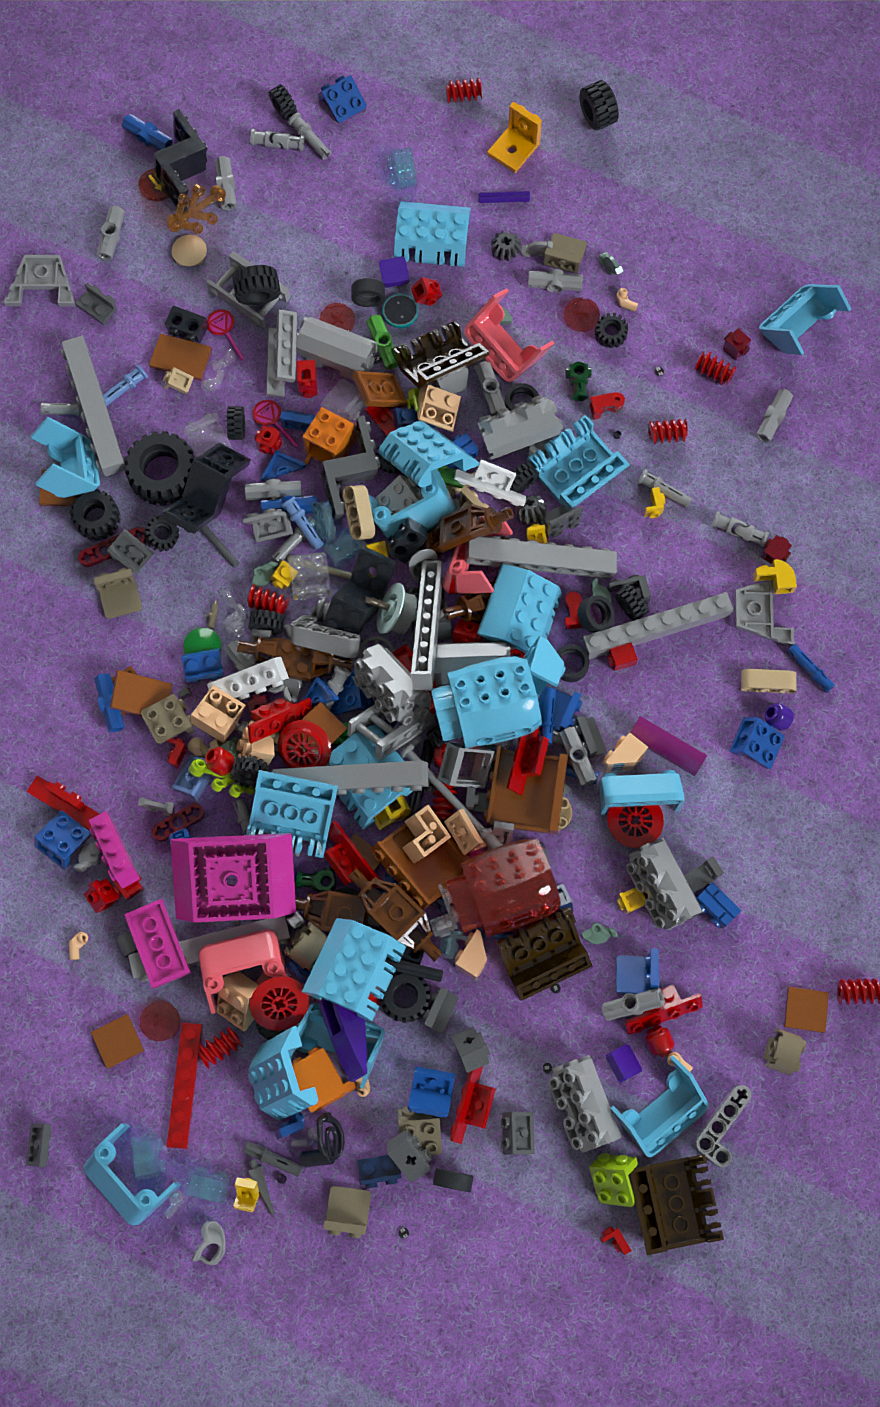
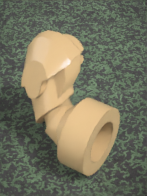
(198, 748)

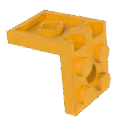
(522, 134)

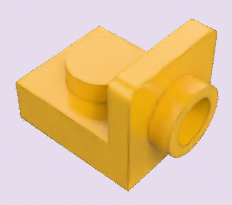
(282, 576)

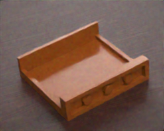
(542, 797)
(423, 877)

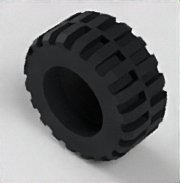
(150, 448)

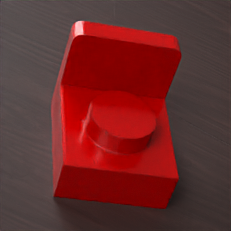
(176, 755)
(619, 1243)

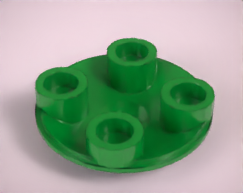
(201, 640)

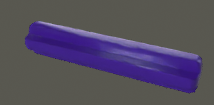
(501, 197)

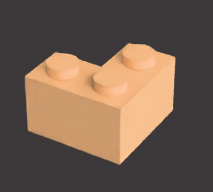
(428, 833)

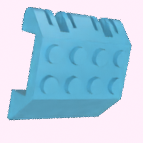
(433, 231)
(420, 450)
(576, 464)
(520, 608)
(361, 750)
(293, 807)
(353, 967)
(275, 1078)

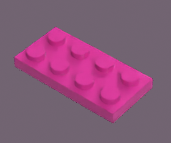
(157, 943)

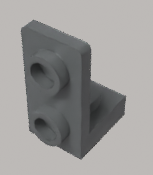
(634, 580)
(476, 801)
(704, 874)

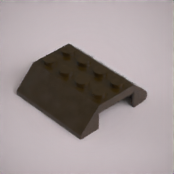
(437, 358)
(543, 954)
(674, 1204)

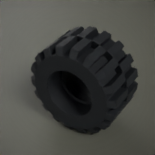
(599, 105)
(256, 285)
(98, 528)
(414, 1012)

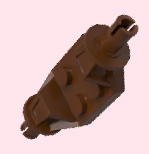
(465, 526)
(470, 603)
(298, 660)
(333, 906)
(396, 913)

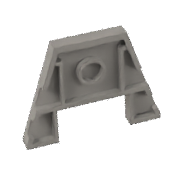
(40, 273)
(755, 613)

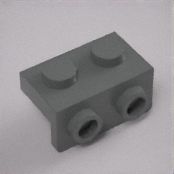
(130, 551)
(590, 736)
(441, 1011)

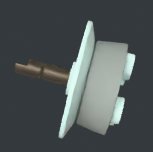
(395, 610)

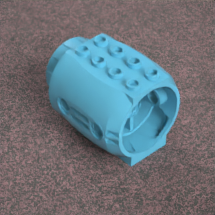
(488, 702)

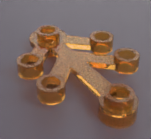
(194, 209)

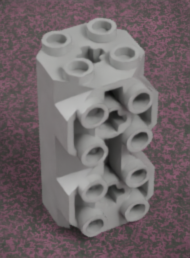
(335, 347)
(519, 427)
(460, 655)
(386, 678)
(668, 892)
(588, 1110)

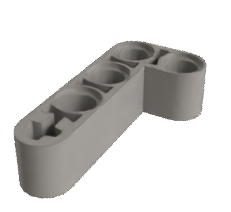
(308, 634)
(725, 1122)

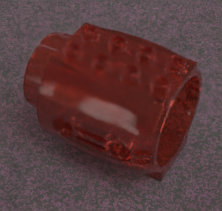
(505, 888)

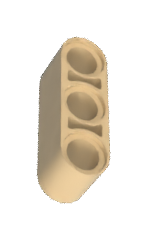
(358, 512)
(768, 680)

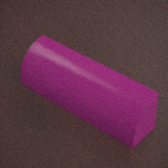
(668, 746)

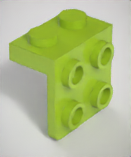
(612, 1179)

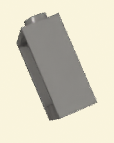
(452, 762)

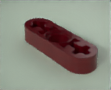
(188, 810)

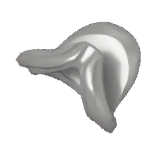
(290, 688)
(211, 1233)

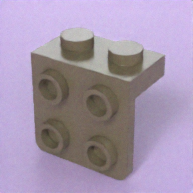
(118, 593)
(167, 719)
(424, 1126)
(347, 1211)

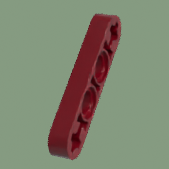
(107, 543)

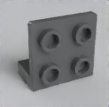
(561, 519)

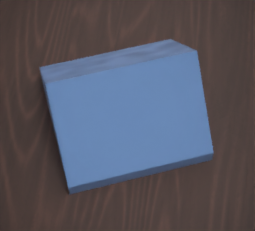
(190, 784)

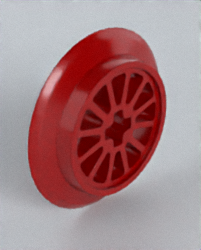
(309, 729)
(651, 836)
(278, 1022)

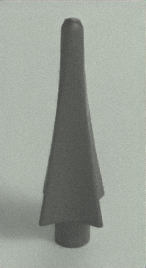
(257, 1175)

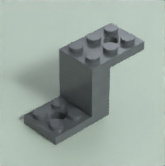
(350, 469)

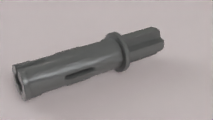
(272, 1158)

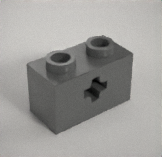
(471, 1049)
(409, 1155)

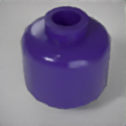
(779, 716)

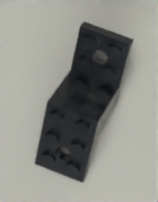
(180, 159)
(206, 488)
(348, 606)

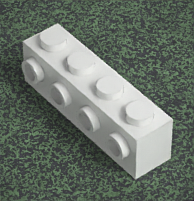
(253, 679)

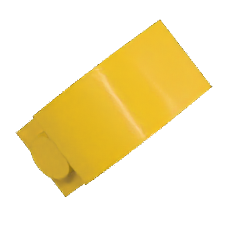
(781, 575)
(394, 812)

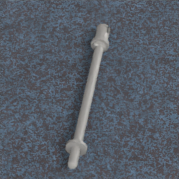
(485, 833)

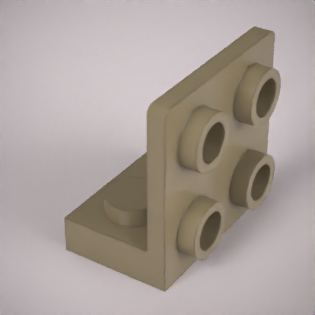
(566, 253)

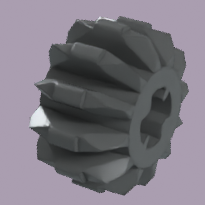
(505, 245)
(532, 511)

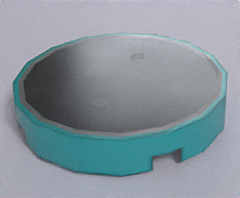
(400, 311)

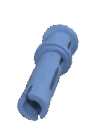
(129, 381)
(298, 516)

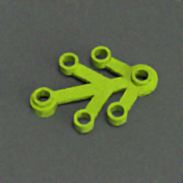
(198, 768)

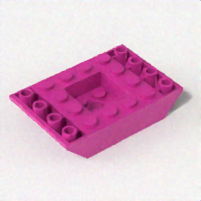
(262, 871)

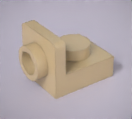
(178, 380)

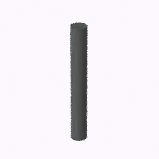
(219, 545)

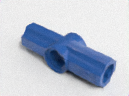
(146, 132)
(303, 502)
(113, 718)

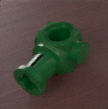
(578, 381)
(315, 880)

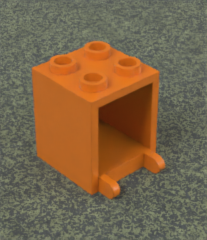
(328, 437)
(319, 1072)

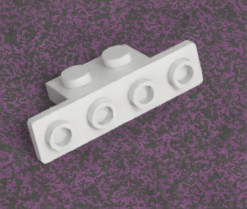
(492, 480)

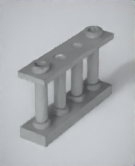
(237, 263)
(281, 353)
(396, 737)

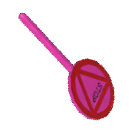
(220, 324)
(268, 413)

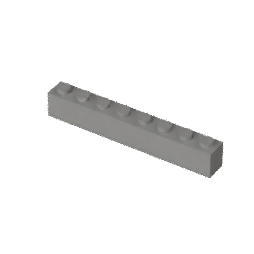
(93, 405)
(542, 557)
(658, 625)
(427, 626)
(366, 776)
(192, 946)

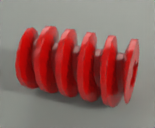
(463, 90)
(715, 368)
(670, 431)
(267, 602)
(442, 805)
(858, 990)
(219, 1046)

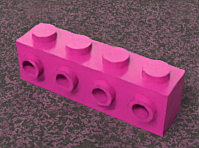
(114, 850)

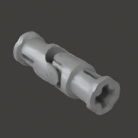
(280, 140)
(742, 530)

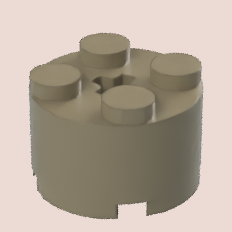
(306, 946)
(784, 1052)

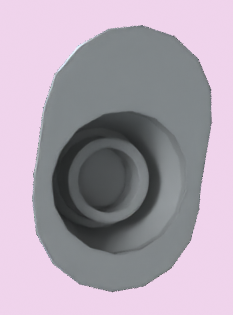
(416, 561)

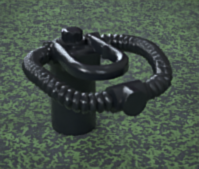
(325, 1155)

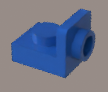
(290, 1128)

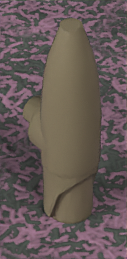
(213, 615)

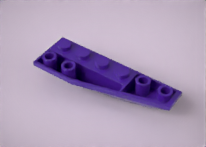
(347, 1036)

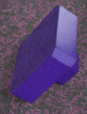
(394, 272)
(623, 1063)

